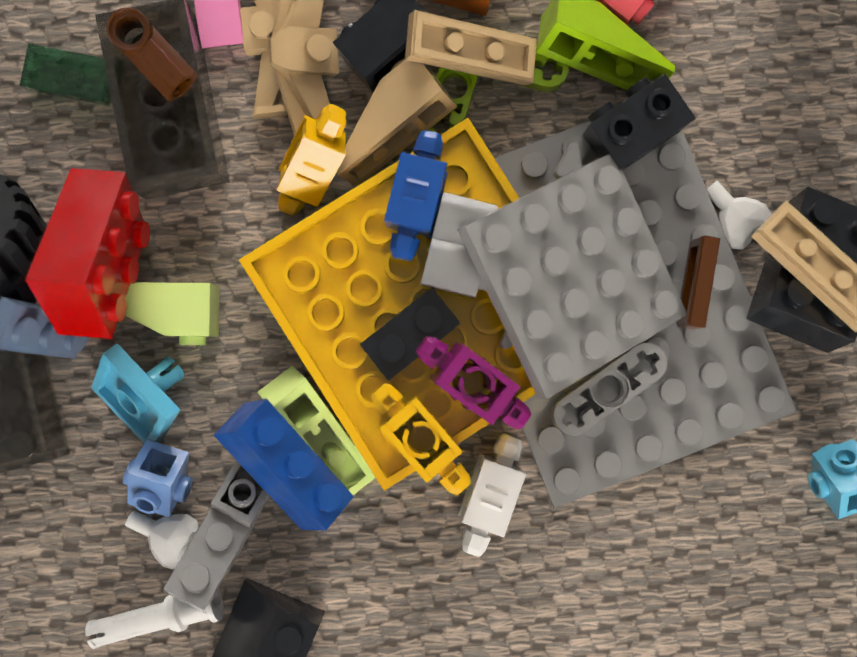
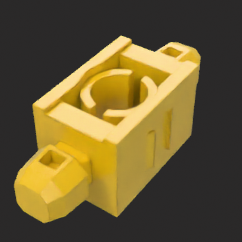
(312, 160)
(453, 475)

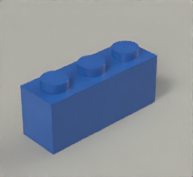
(284, 465)

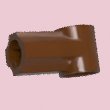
(151, 54)

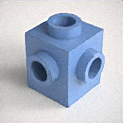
(157, 478)

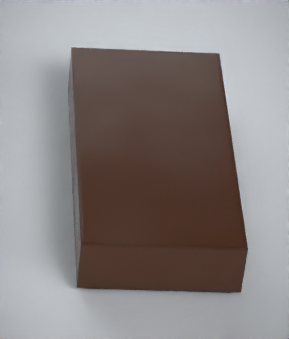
(698, 281)

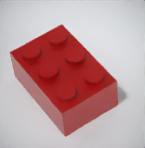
(89, 254)

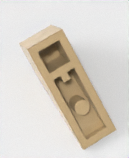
(396, 114)

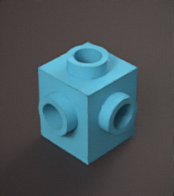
(835, 477)

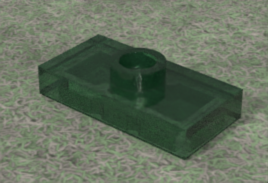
(65, 74)

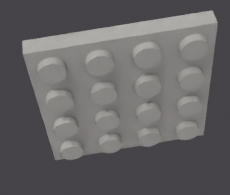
(573, 274)

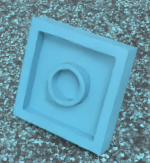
(137, 395)

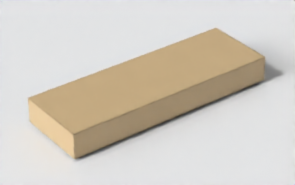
(470, 48)
(812, 260)

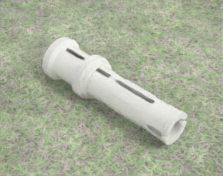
(167, 614)

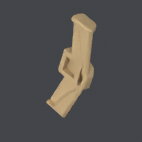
(257, 31)
(301, 57)

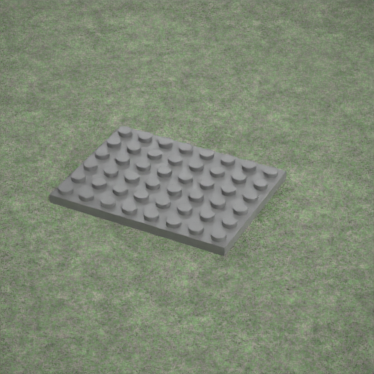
(715, 376)

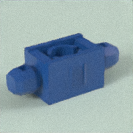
(416, 195)

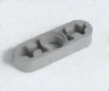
(628, 361)

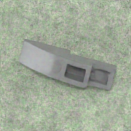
(218, 539)

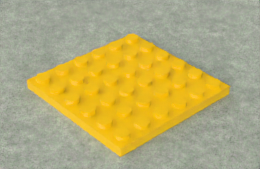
(338, 285)

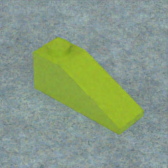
(598, 43)

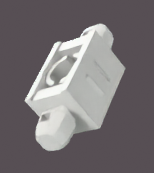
(491, 495)

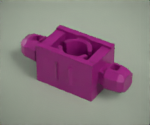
(500, 400)

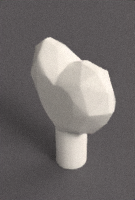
(738, 215)
(167, 536)

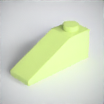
(176, 309)
(317, 426)

